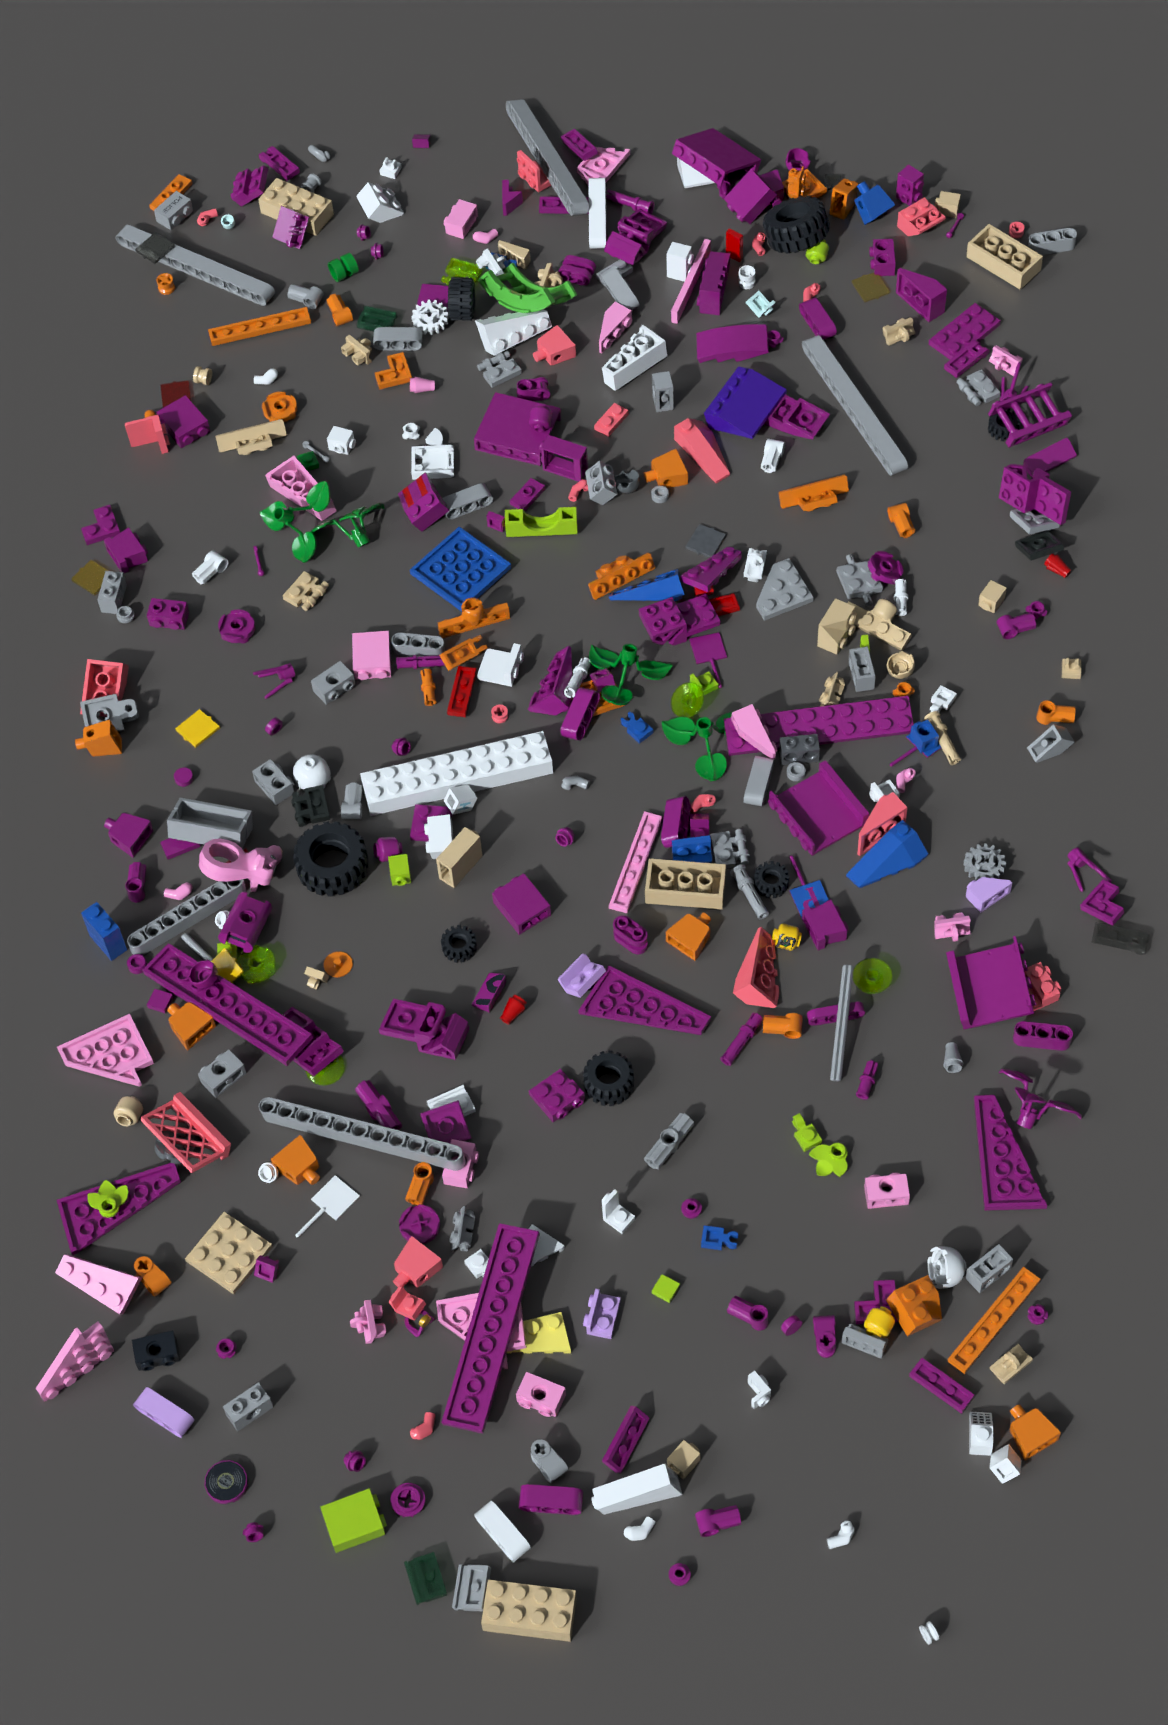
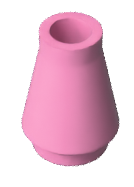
(420, 385)

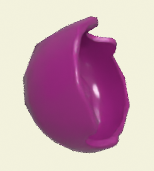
(797, 158)
(203, 974)

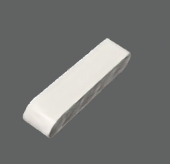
(597, 213)

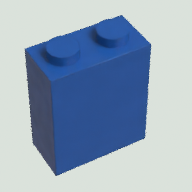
(104, 931)

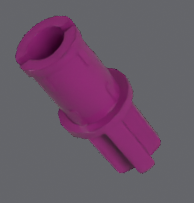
(724, 189)
(867, 1080)

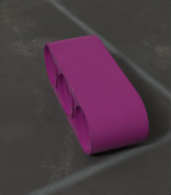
(817, 318)
(580, 713)
(675, 820)
(1051, 1032)
(551, 1499)

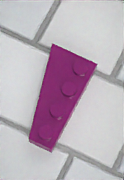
(710, 570)

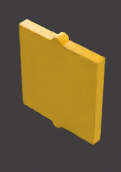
(197, 728)
(227, 966)

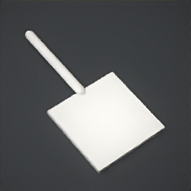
(333, 1199)

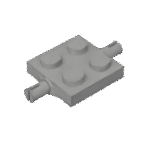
(857, 580)

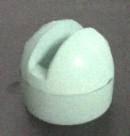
(229, 219)

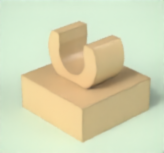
(1071, 668)
(315, 977)

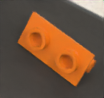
(796, 180)

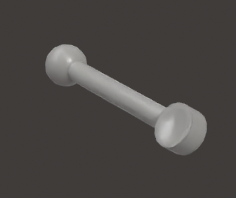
(306, 445)

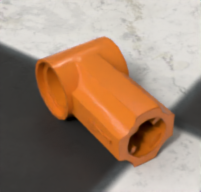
(340, 313)
(901, 517)
(1055, 713)
(789, 1025)
(419, 1185)

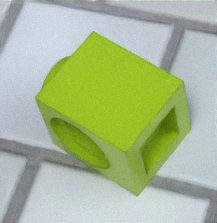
(399, 870)

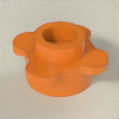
(903, 686)

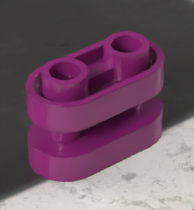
(577, 270)
(630, 934)

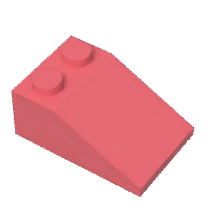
(104, 679)
(885, 815)

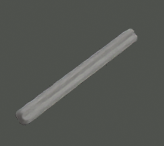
(841, 1023)

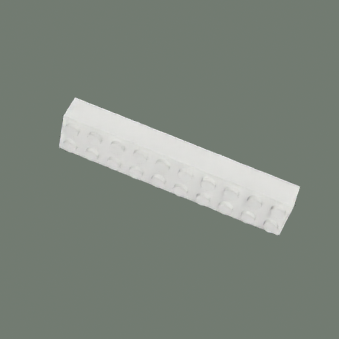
(477, 766)

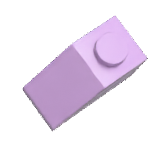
(987, 892)

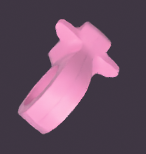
(256, 865)

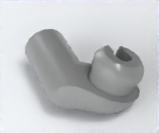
(322, 156)

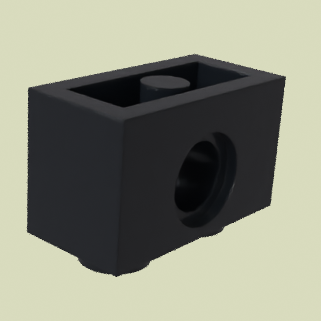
(145, 1346)

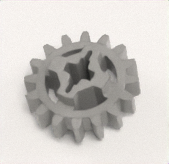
(984, 862)

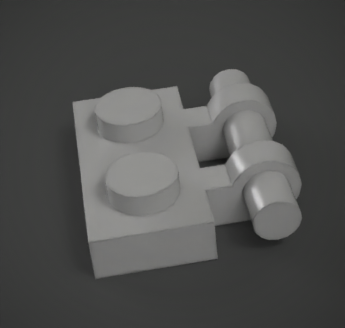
(499, 373)
(982, 385)
(723, 850)

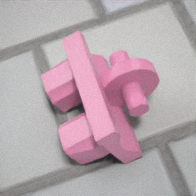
(1004, 360)
(951, 927)
(365, 1321)

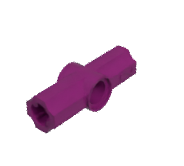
(377, 1105)

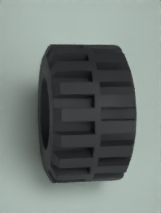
(461, 298)
(611, 1092)

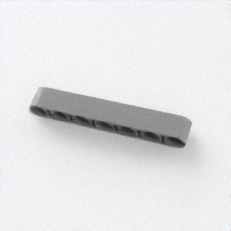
(181, 922)

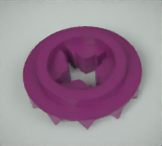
(402, 1492)

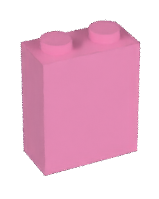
(371, 655)

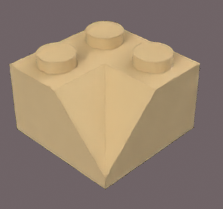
(836, 626)

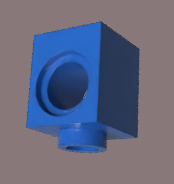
(924, 736)

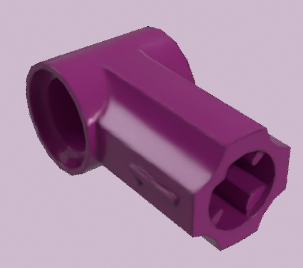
(1011, 626)
(136, 882)
(747, 1312)
(711, 1521)

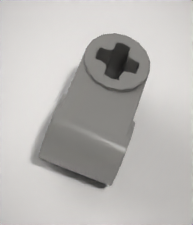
(549, 1463)

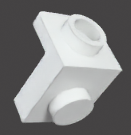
(885, 788)
(760, 1386)

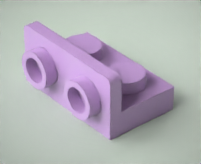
(580, 976)
(602, 1314)

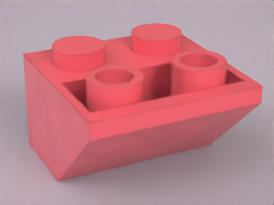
(919, 217)

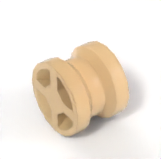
(202, 375)

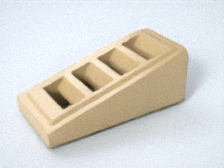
(515, 252)

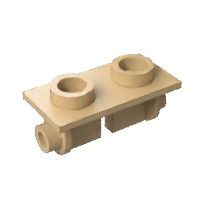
(833, 686)

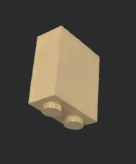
(459, 857)

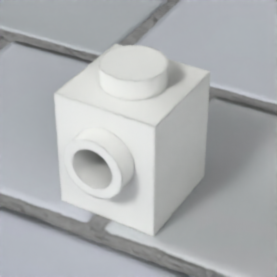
(341, 440)

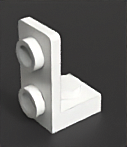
(615, 1214)

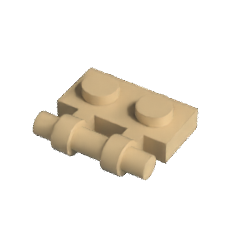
(301, 588)

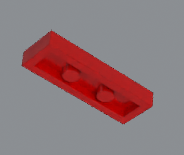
(461, 691)

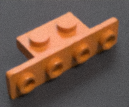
(815, 494)
(619, 573)

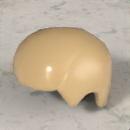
(900, 665)

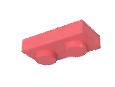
(611, 419)

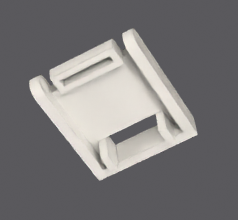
(436, 461)

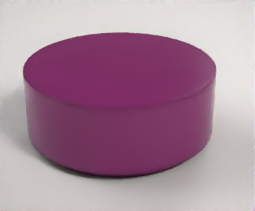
(274, 726)
(183, 777)
(136, 963)
(791, 1325)

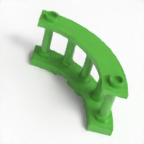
(525, 295)

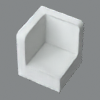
(1005, 1463)

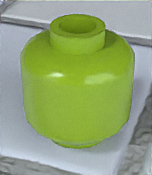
(818, 253)

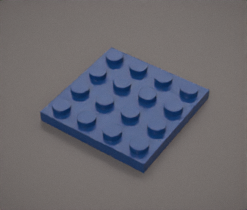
(460, 568)

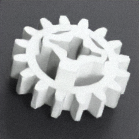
(430, 317)

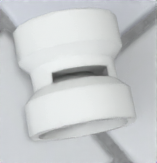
(746, 277)

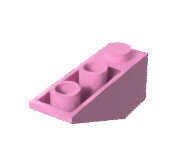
(615, 321)
(750, 728)

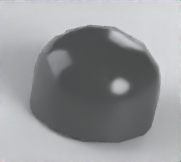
(627, 482)

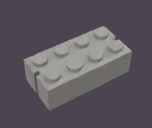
(205, 821)

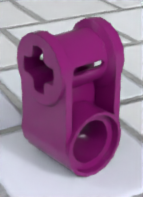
(531, 389)
(825, 1333)

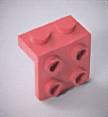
(531, 172)
(147, 431)

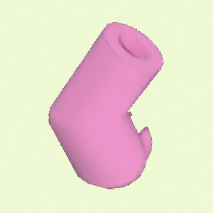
(903, 778)
(179, 893)

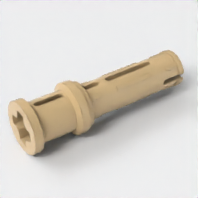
(944, 740)

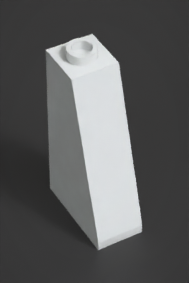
(637, 1490)

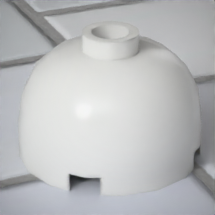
(311, 772)
(946, 1267)

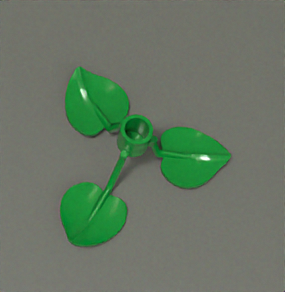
(278, 516)
(358, 535)
(605, 659)
(680, 731)

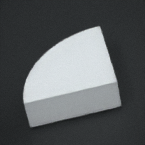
(434, 438)

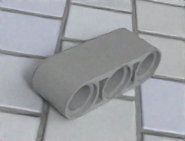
(1053, 241)
(618, 288)
(397, 338)
(467, 500)
(427, 645)
(758, 781)

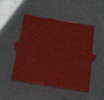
(174, 391)

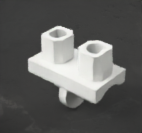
(493, 262)
(755, 564)

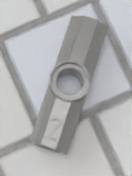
(675, 1132)

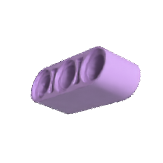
(163, 1412)

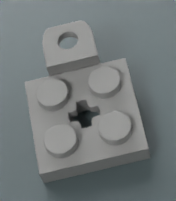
(115, 711)

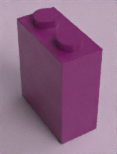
(749, 197)
(183, 421)
(521, 903)

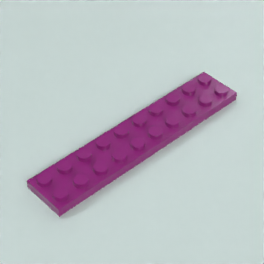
(831, 723)
(230, 1006)
(490, 1328)

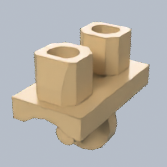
(549, 277)
(899, 331)
(360, 349)
(1011, 1364)

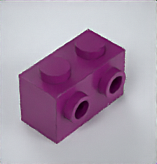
(909, 185)
(168, 614)

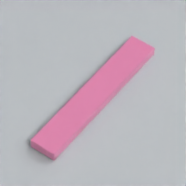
(690, 281)
(635, 862)

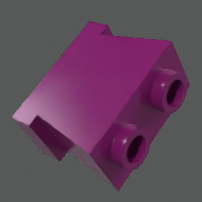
(126, 550)
(825, 924)

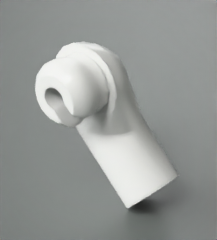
(267, 378)

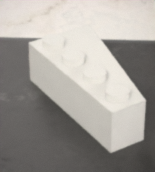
(511, 329)
(634, 358)

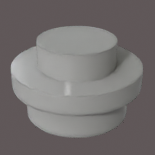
(125, 614)

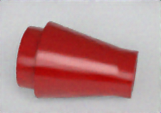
(1057, 565)
(513, 1008)

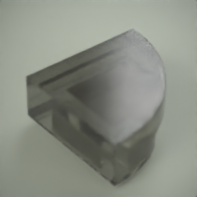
(831, 180)

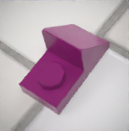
(510, 198)
(699, 825)

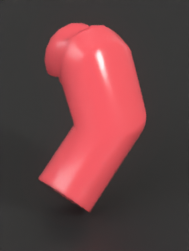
(758, 242)
(811, 291)
(703, 800)

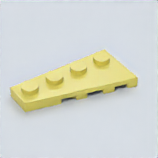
(545, 1335)

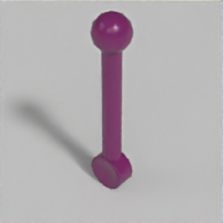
(960, 216)
(260, 572)

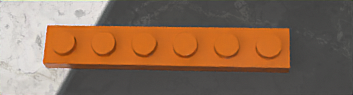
(259, 326)
(994, 1320)

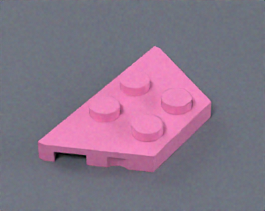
(602, 164)

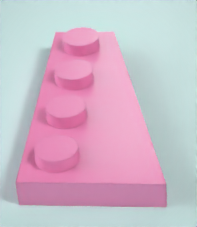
(105, 1284)

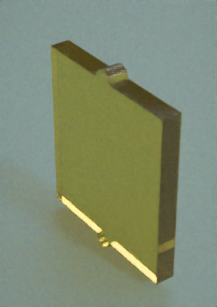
(870, 287)
(90, 577)

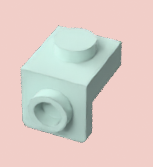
(760, 304)

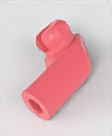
(205, 216)
(582, 484)
(424, 1429)

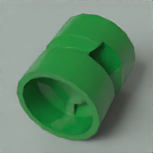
(345, 266)

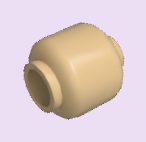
(128, 1111)

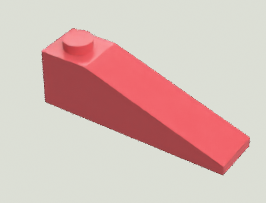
(702, 447)
(757, 974)

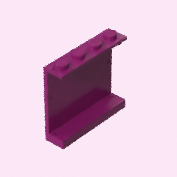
(714, 154)
(507, 430)
(819, 809)
(991, 985)

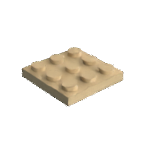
(228, 1252)

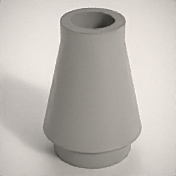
(952, 1060)

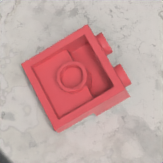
(1043, 987)

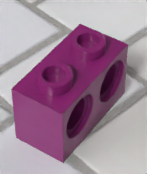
(883, 257)

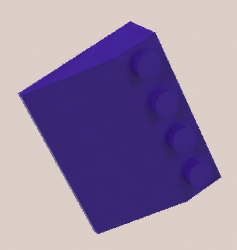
(744, 403)

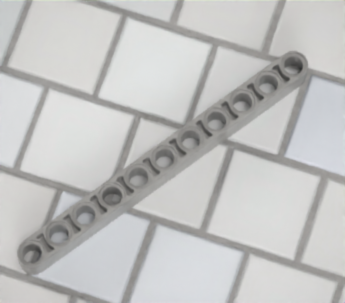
(547, 157)
(203, 268)
(854, 405)
(368, 1139)

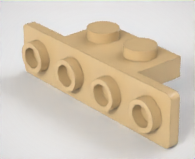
(251, 438)

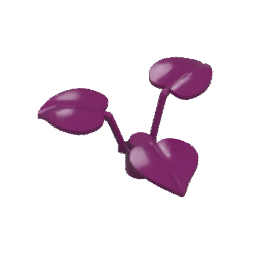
(1028, 1113)

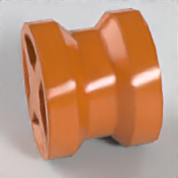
(165, 283)

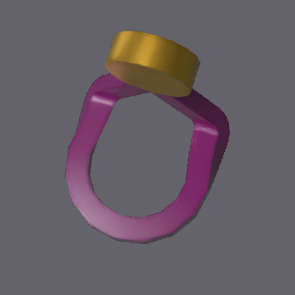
(424, 1321)

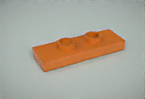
(179, 184)

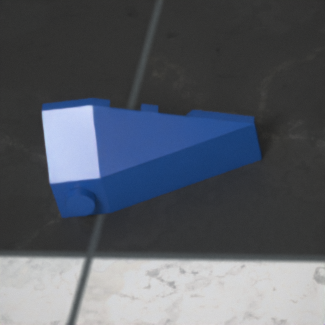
(662, 588)
(893, 852)

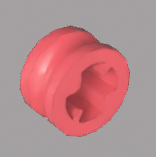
(1016, 234)
(499, 708)

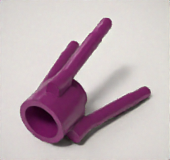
(1011, 392)
(284, 672)
(1079, 859)

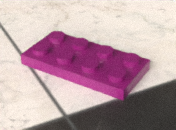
(969, 326)

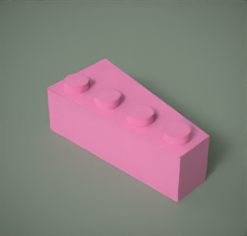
(294, 483)

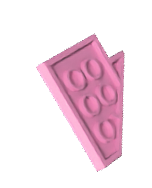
(109, 1051)
(457, 1313)
(74, 1359)

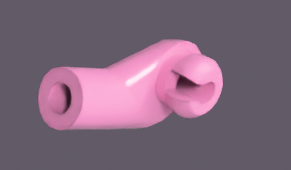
(485, 238)

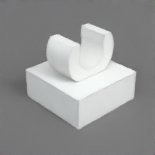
(390, 168)

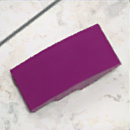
(732, 342)
(797, 417)
(319, 1050)

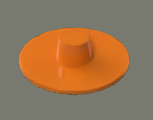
(338, 964)

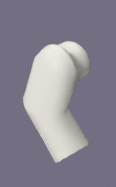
(639, 1532)
(844, 1536)

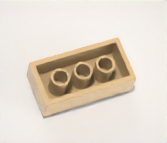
(297, 199)
(1004, 256)
(685, 883)
(529, 1610)

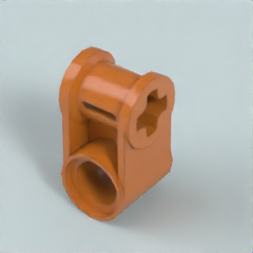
(153, 1278)

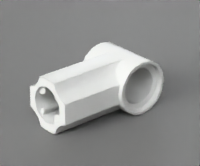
(773, 451)
(212, 564)

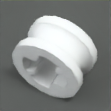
(929, 1632)

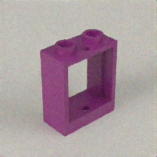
(562, 467)

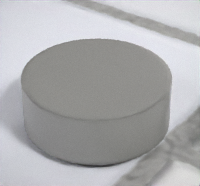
(660, 494)
(796, 771)

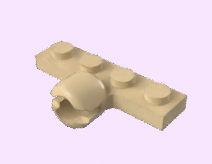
(878, 624)

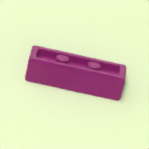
(1050, 457)

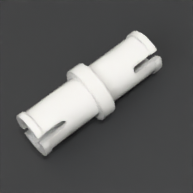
(901, 597)

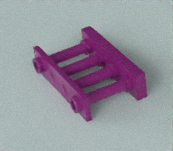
(1030, 430)

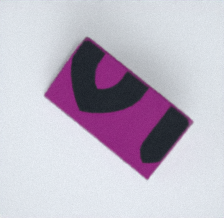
(489, 991)

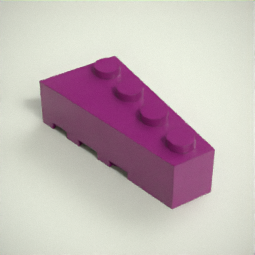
(713, 283)

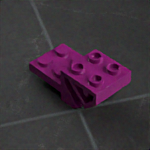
(634, 236)
(1037, 494)
(676, 622)
(426, 1027)

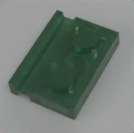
(373, 318)
(425, 1578)

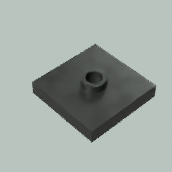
(1039, 545)

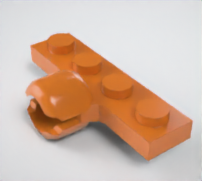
(473, 617)

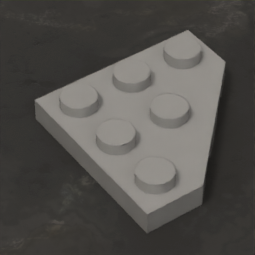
(782, 591)

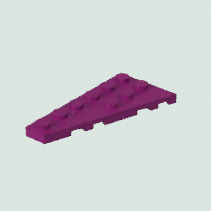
(632, 1001)
(1003, 1168)
(86, 1224)

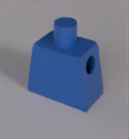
(872, 202)

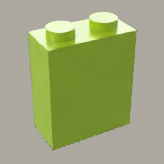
(353, 1520)

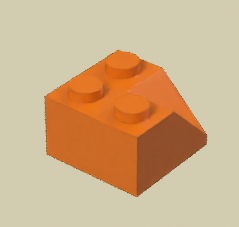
(916, 1305)

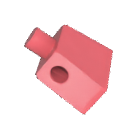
(555, 347)
(416, 1264)

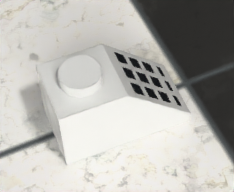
(980, 1433)

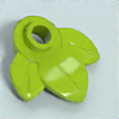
(828, 1161)
(108, 1196)

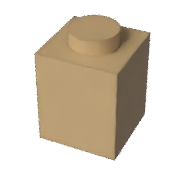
(948, 204)
(992, 596)
(684, 1459)

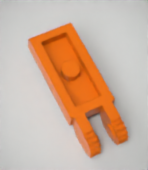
(462, 653)

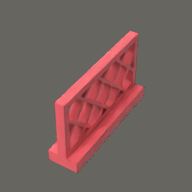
(197, 1125)

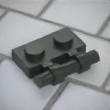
(316, 802)

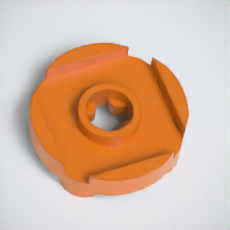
(276, 399)

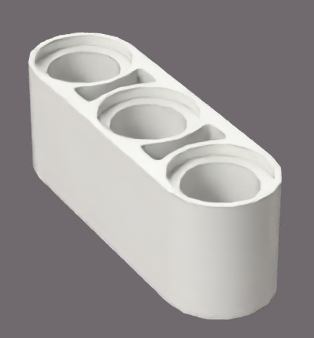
(502, 1531)

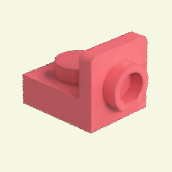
(406, 1304)

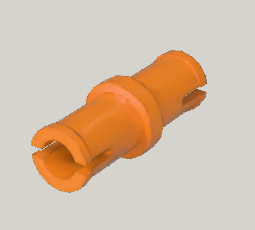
(428, 687)

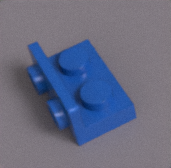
(692, 849)

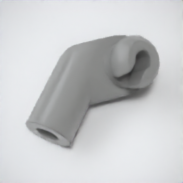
(575, 780)

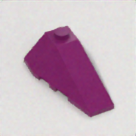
(551, 695)

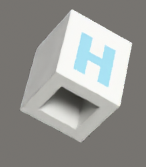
(460, 799)

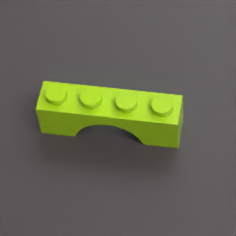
(521, 524)

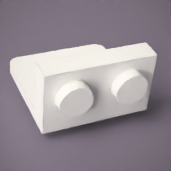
(501, 666)

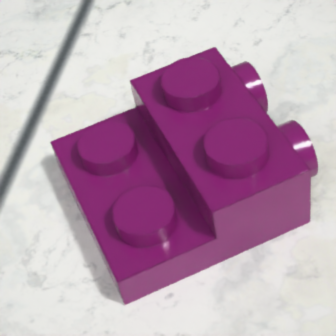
(249, 185)
(557, 1095)

